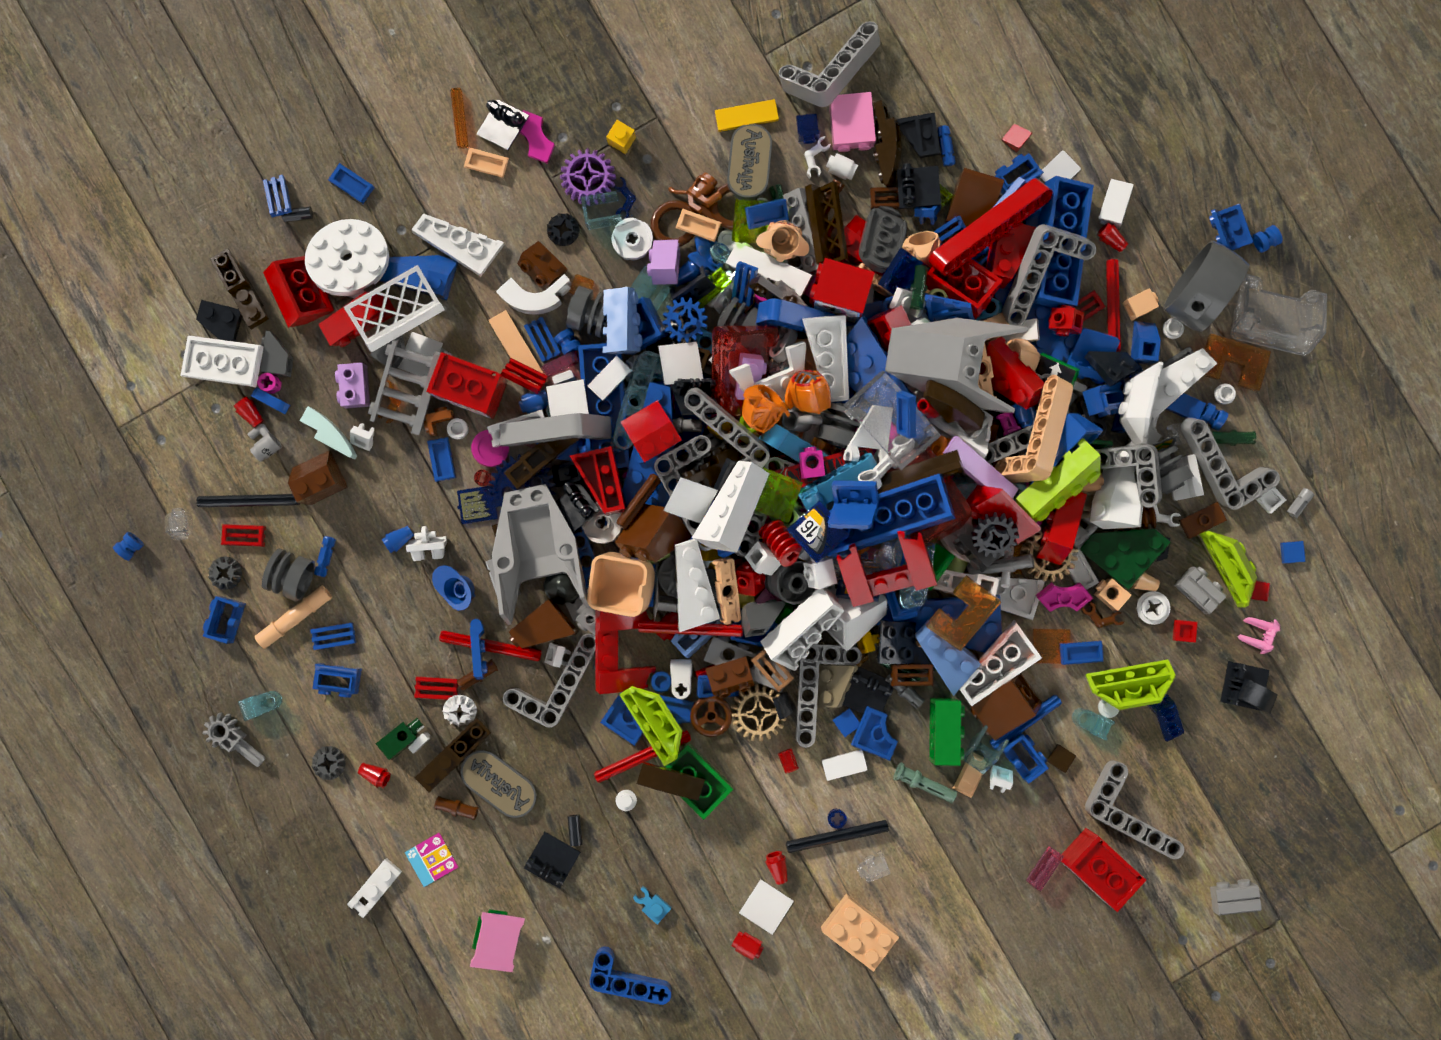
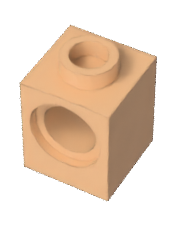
(1141, 304)
(1120, 597)

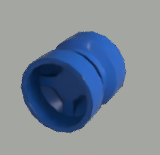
(1268, 238)
(567, 341)
(1213, 416)
(128, 546)

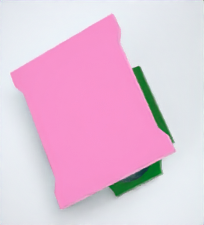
(496, 940)

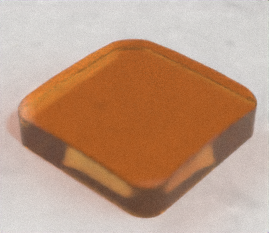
(580, 281)

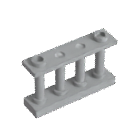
(422, 402)

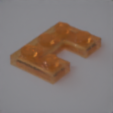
(1250, 357)
(980, 607)

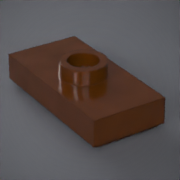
(1202, 520)

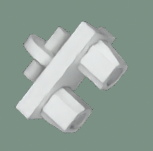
(426, 541)

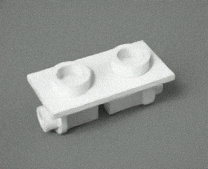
(723, 298)

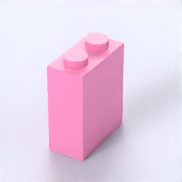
(852, 122)

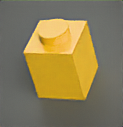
(621, 137)

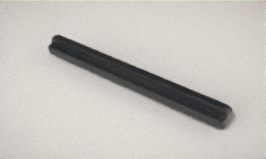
(246, 500)
(837, 836)

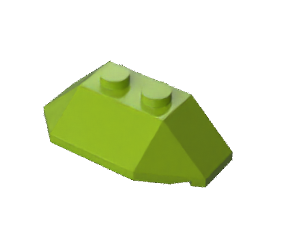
(1232, 565)
(1133, 685)
(655, 722)

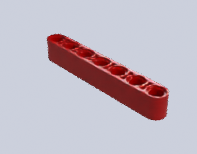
(990, 226)

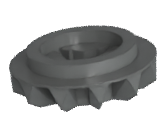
(234, 573)
(332, 754)

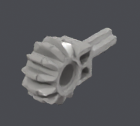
(232, 739)

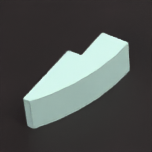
(328, 432)

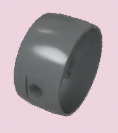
(1206, 286)

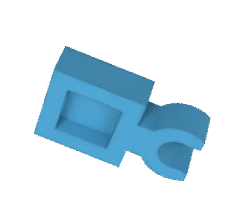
(654, 906)

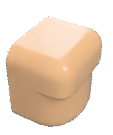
(620, 584)

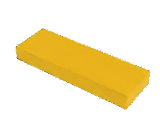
(746, 114)

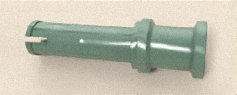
(915, 779)

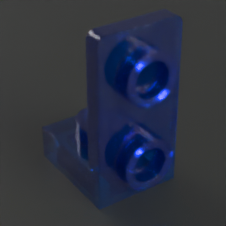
(1168, 718)

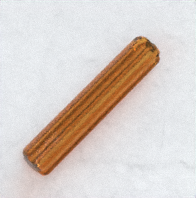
(459, 118)

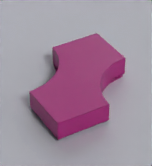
(539, 146)
(1055, 596)

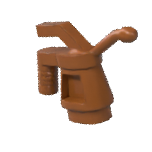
(699, 190)

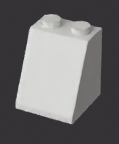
(856, 620)

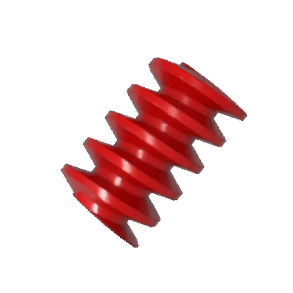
(780, 542)

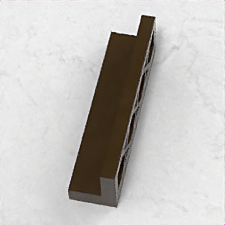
(822, 227)
(945, 465)

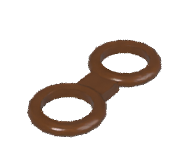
(711, 212)

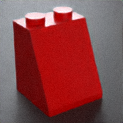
(651, 431)

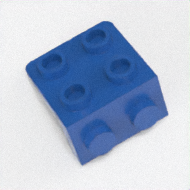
(1231, 227)
(1091, 341)
(854, 504)

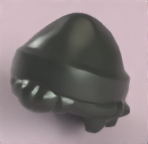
(560, 589)

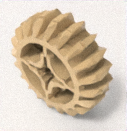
(1043, 563)
(768, 712)

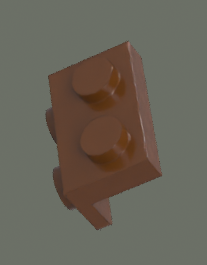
(541, 265)
(730, 677)

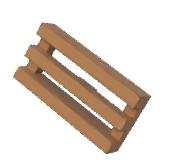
(760, 655)

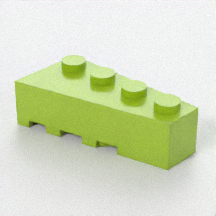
(1066, 480)

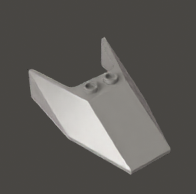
(947, 354)
(531, 545)

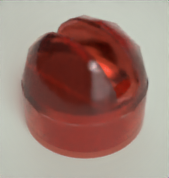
(487, 478)

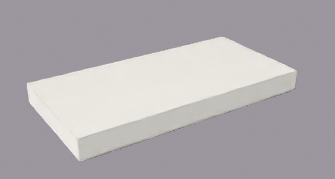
(222, 361)

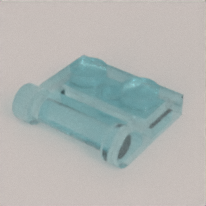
(644, 288)

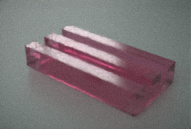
(1044, 868)

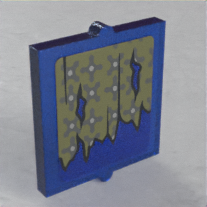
(476, 505)

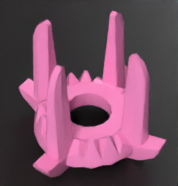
(1271, 630)

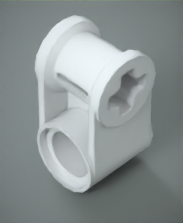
(681, 673)

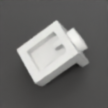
(903, 297)

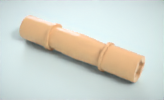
(293, 617)

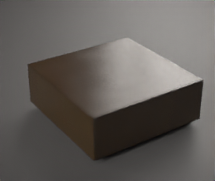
(1061, 758)

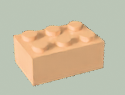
(859, 932)

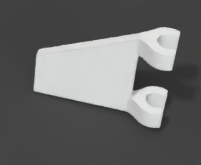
(863, 439)

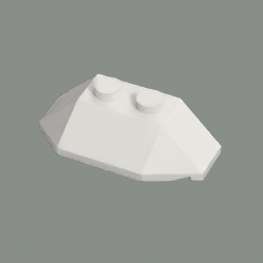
(1139, 403)

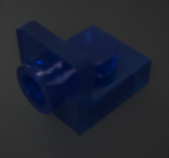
(807, 128)

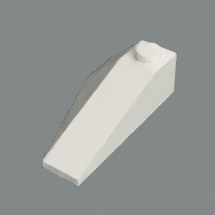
(1118, 499)

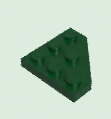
(1125, 553)

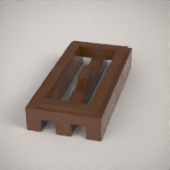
(873, 198)
(895, 675)

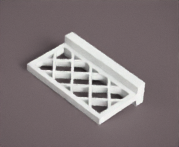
(404, 324)

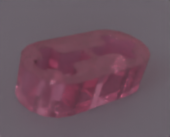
(561, 363)

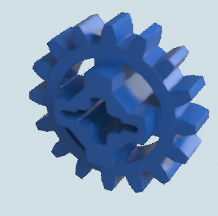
(675, 317)

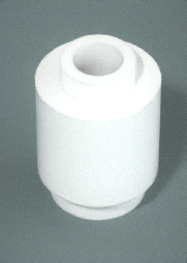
(841, 166)

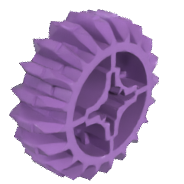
(578, 176)

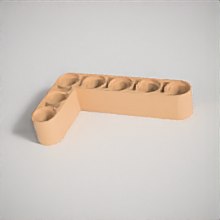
(1045, 435)

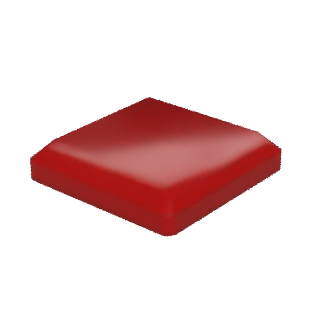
(1261, 591)

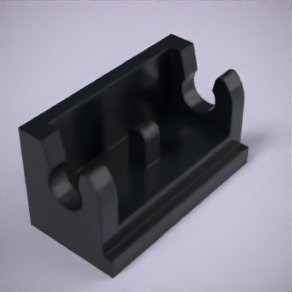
(696, 288)

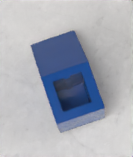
(1145, 343)

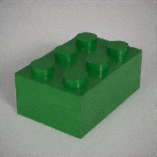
(946, 731)
(715, 786)

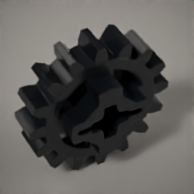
(1002, 527)

